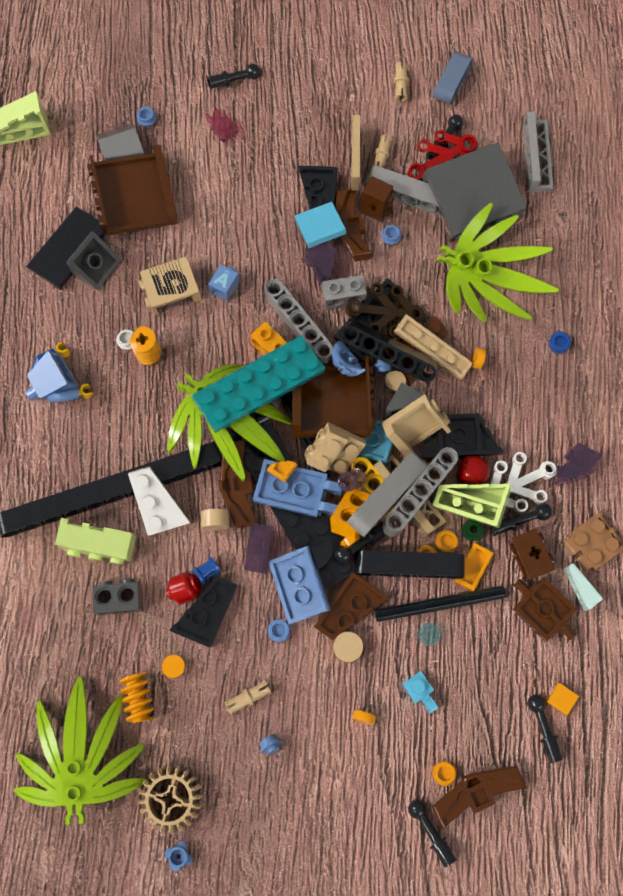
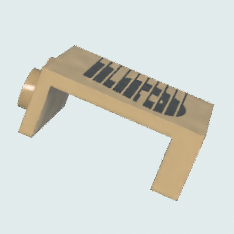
(168, 284)

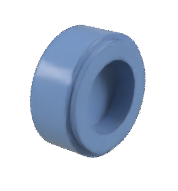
(279, 630)

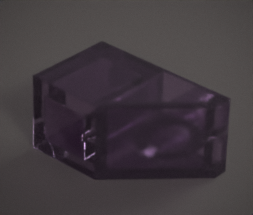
(322, 260)
(578, 466)

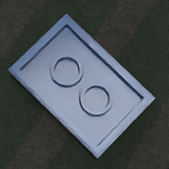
(299, 585)

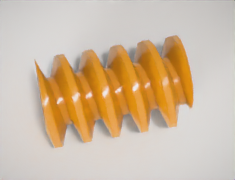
(145, 346)
(136, 698)

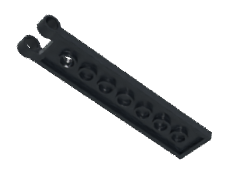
(299, 528)

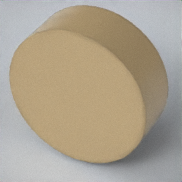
(393, 380)

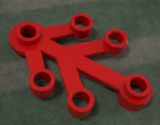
(444, 153)

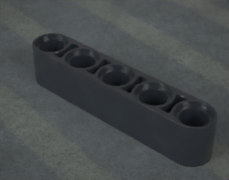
(379, 352)
(410, 564)

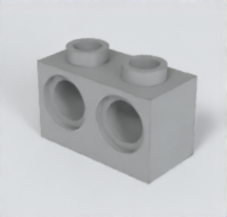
(340, 291)

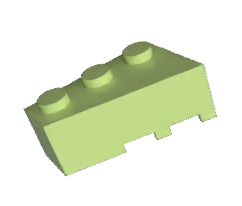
(23, 120)
(476, 502)
(95, 542)

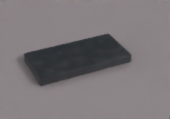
(52, 257)

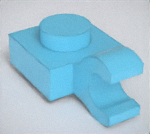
(419, 689)

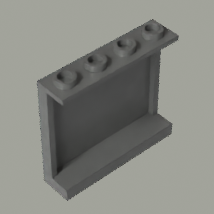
(470, 184)

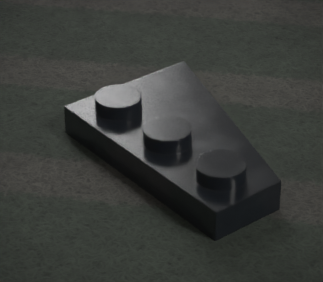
(319, 184)

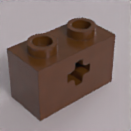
(377, 199)
(532, 566)

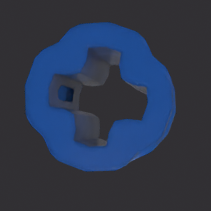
(207, 570)

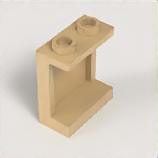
(415, 424)

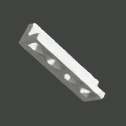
(531, 141)

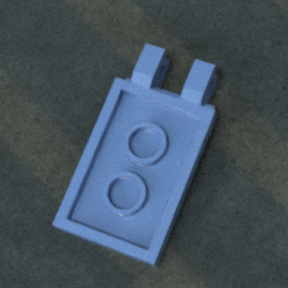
(301, 493)

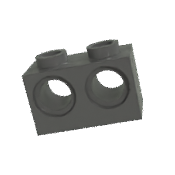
(117, 603)

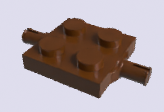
(544, 609)

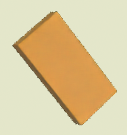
(475, 565)

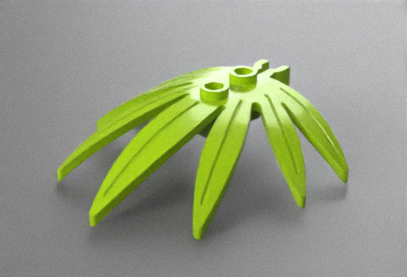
(472, 267)
(245, 427)
(75, 776)

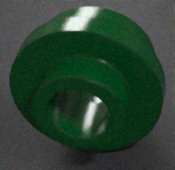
(472, 536)

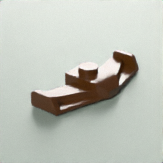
(353, 224)
(235, 490)
(477, 792)

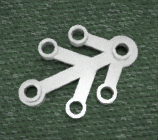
(518, 483)

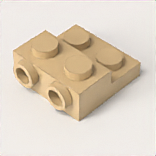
(334, 449)

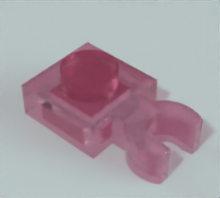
(222, 127)

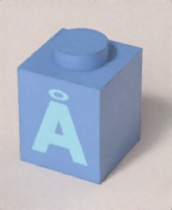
(224, 282)

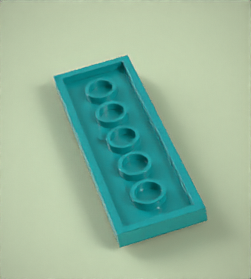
(258, 383)

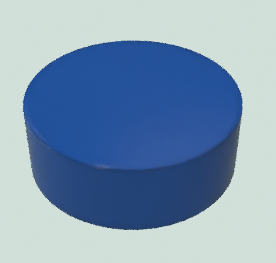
(559, 342)

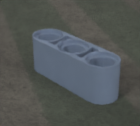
(452, 77)

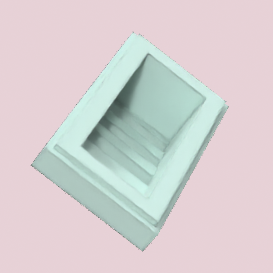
(584, 590)

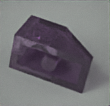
(259, 548)

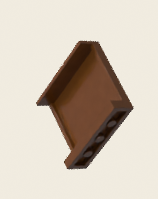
(133, 193)
(336, 400)

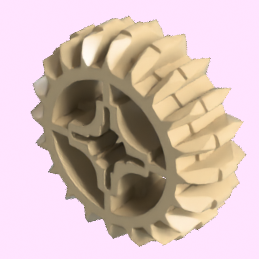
(159, 796)

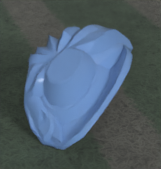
(345, 360)

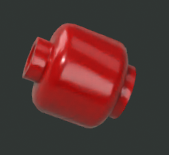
(183, 587)

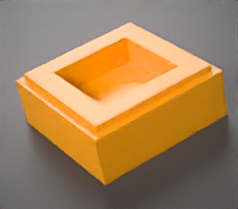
(562, 699)

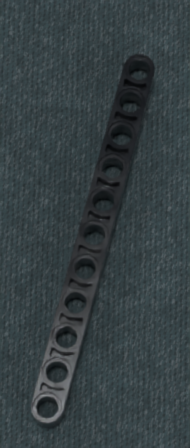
(103, 491)

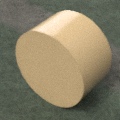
(215, 519)
(348, 647)

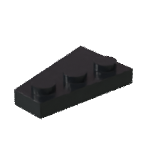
(207, 613)

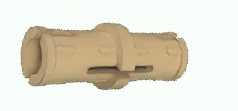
(401, 82)
(382, 153)
(248, 697)

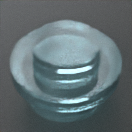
(428, 634)

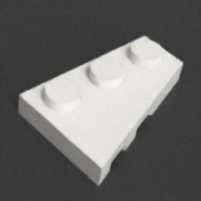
(155, 504)

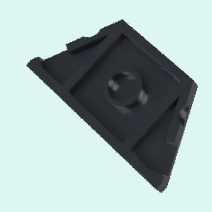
(467, 438)

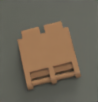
(594, 542)

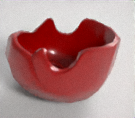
(473, 471)

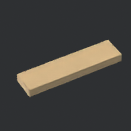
(355, 153)
(433, 346)

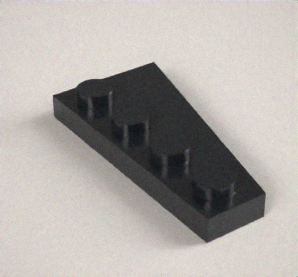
(368, 319)

